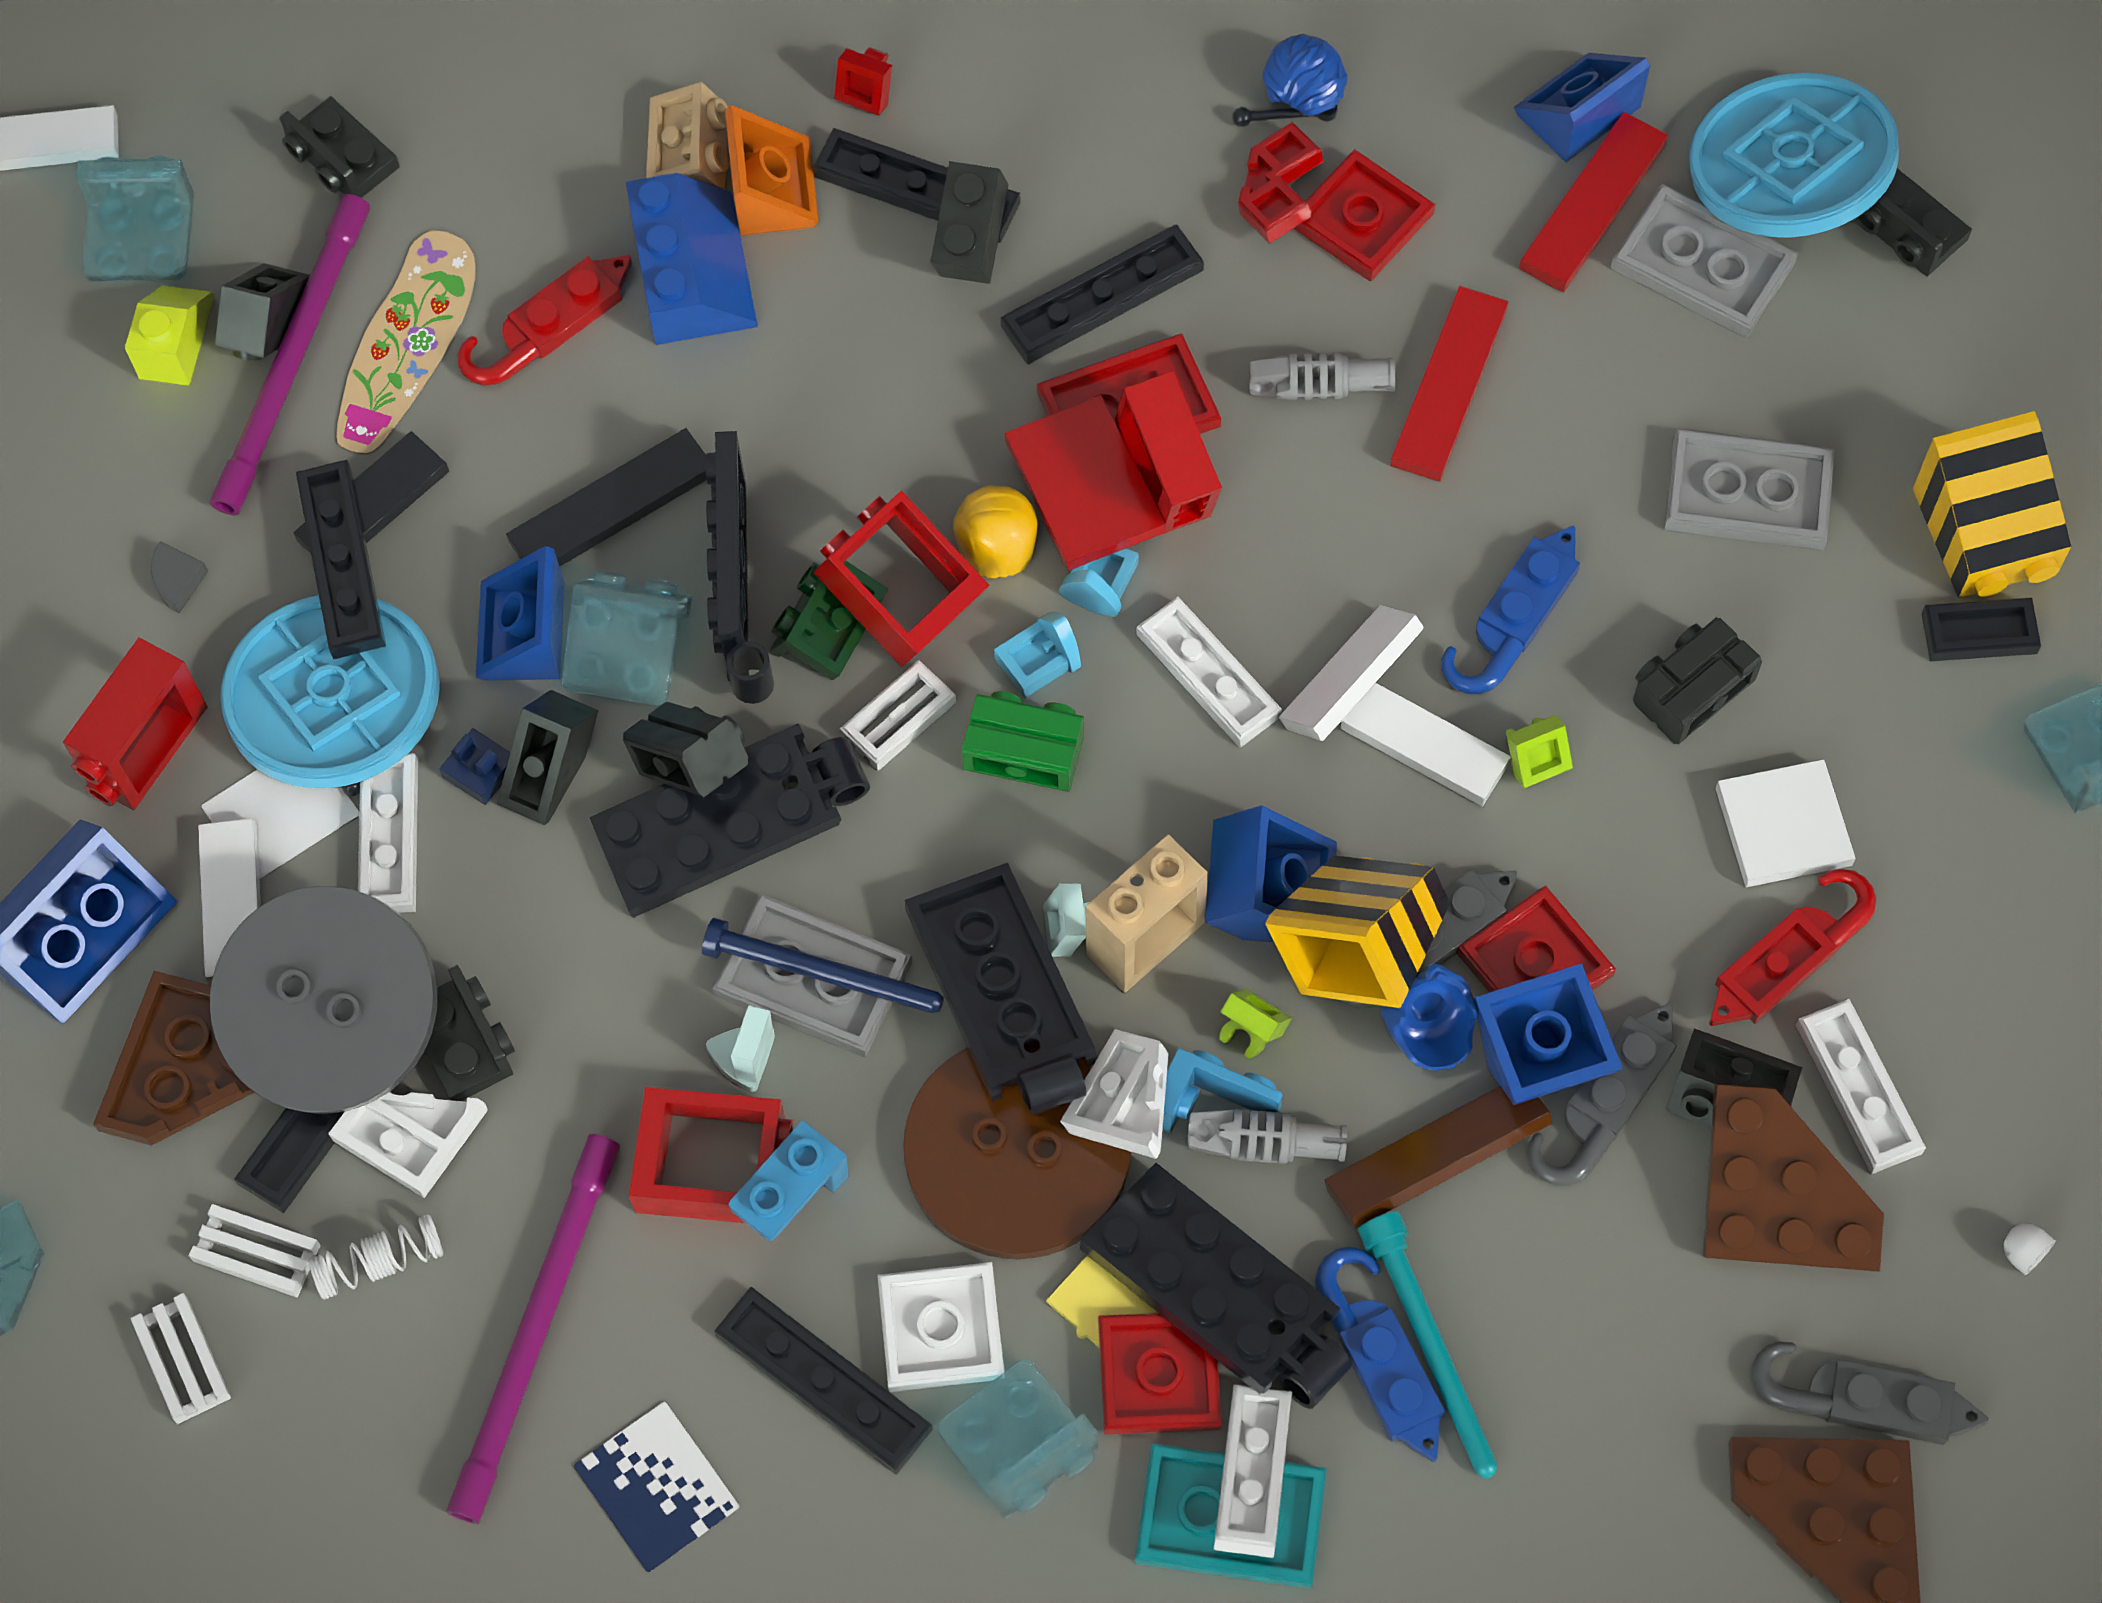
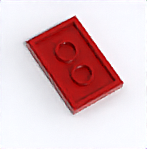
(1112, 375)
(1085, 483)

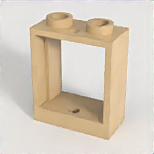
(1141, 925)

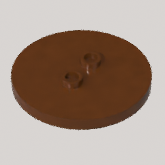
(1001, 1175)

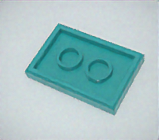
(1183, 1514)

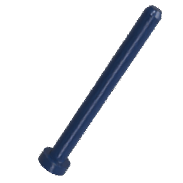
(720, 939)

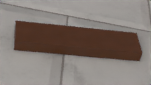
(1434, 1154)

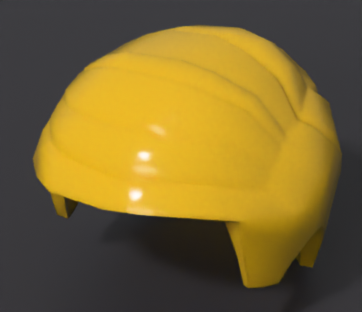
(996, 531)

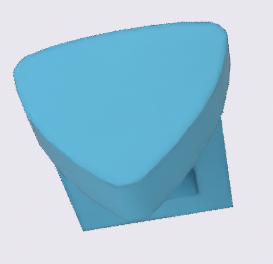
(1101, 582)
(1039, 653)

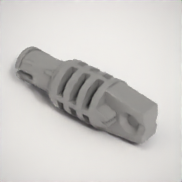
(1319, 376)
(1263, 1136)

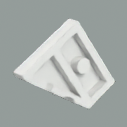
(1123, 1096)
(409, 1135)

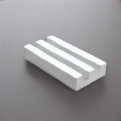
(912, 729)
(211, 1234)
(162, 1317)

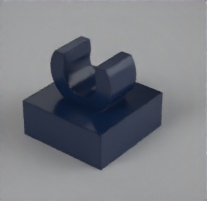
(476, 766)

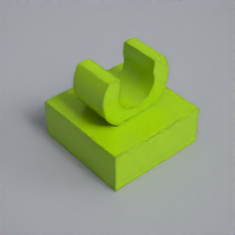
(1539, 750)
(1256, 1016)

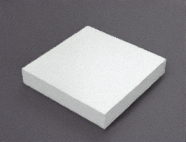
(1785, 823)
(940, 1327)

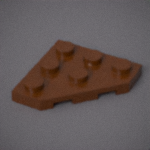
(168, 1066)
(1781, 1191)
(1835, 1510)

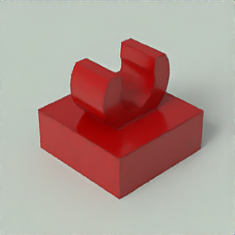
(863, 80)

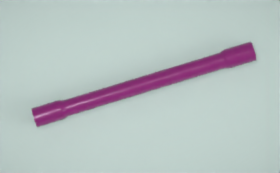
(241, 467)
(481, 1467)

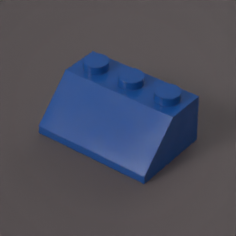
(690, 258)
(76, 919)

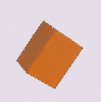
(770, 174)

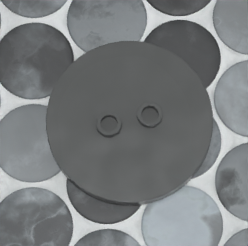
(323, 999)

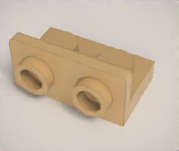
(688, 135)

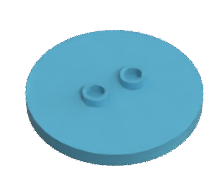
(1794, 155)
(326, 717)

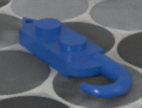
(1518, 609)
(1383, 1358)

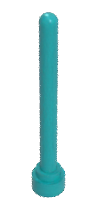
(1387, 1241)

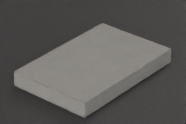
(1703, 261)
(1749, 489)
(804, 1003)

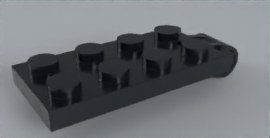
(729, 573)
(682, 841)
(1003, 988)
(1219, 1287)

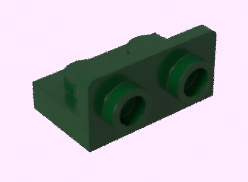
(820, 626)

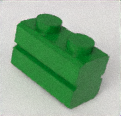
(1023, 741)

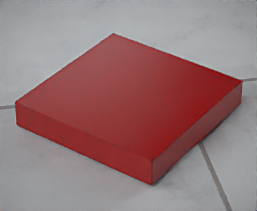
(1364, 215)
(1531, 943)
(1155, 1377)

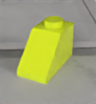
(168, 333)

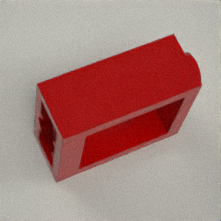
(1168, 448)
(930, 548)
(134, 725)
(658, 1107)

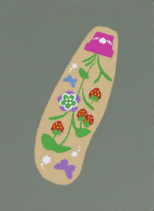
(406, 339)

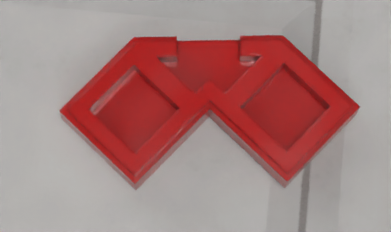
(1272, 164)

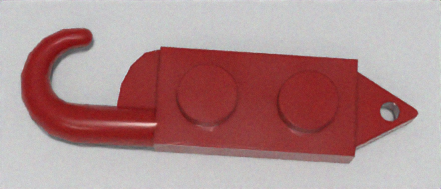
(551, 317)
(1790, 953)

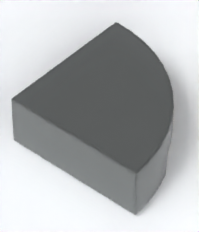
(176, 575)

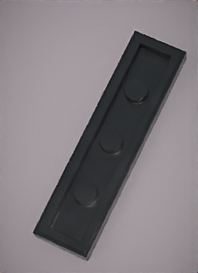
(891, 176)
(1102, 294)
(614, 500)
(340, 559)
(823, 1380)

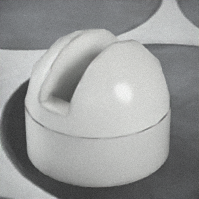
(2027, 1246)

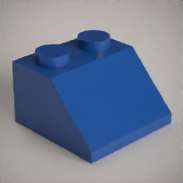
(1256, 866)

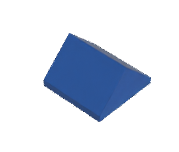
(1585, 101)
(522, 620)
(1545, 1035)

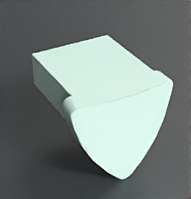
(744, 1050)

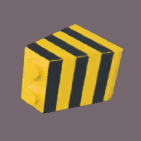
(1993, 506)
(1359, 929)

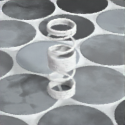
(378, 1257)

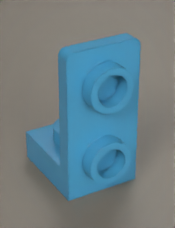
(1208, 1073)
(789, 1181)

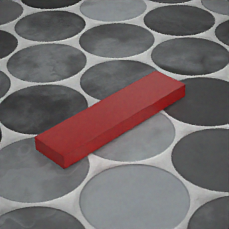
(1593, 202)
(1449, 383)

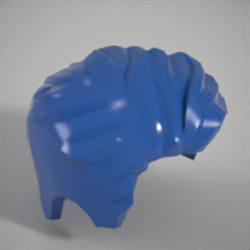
(1305, 74)
(1434, 1020)

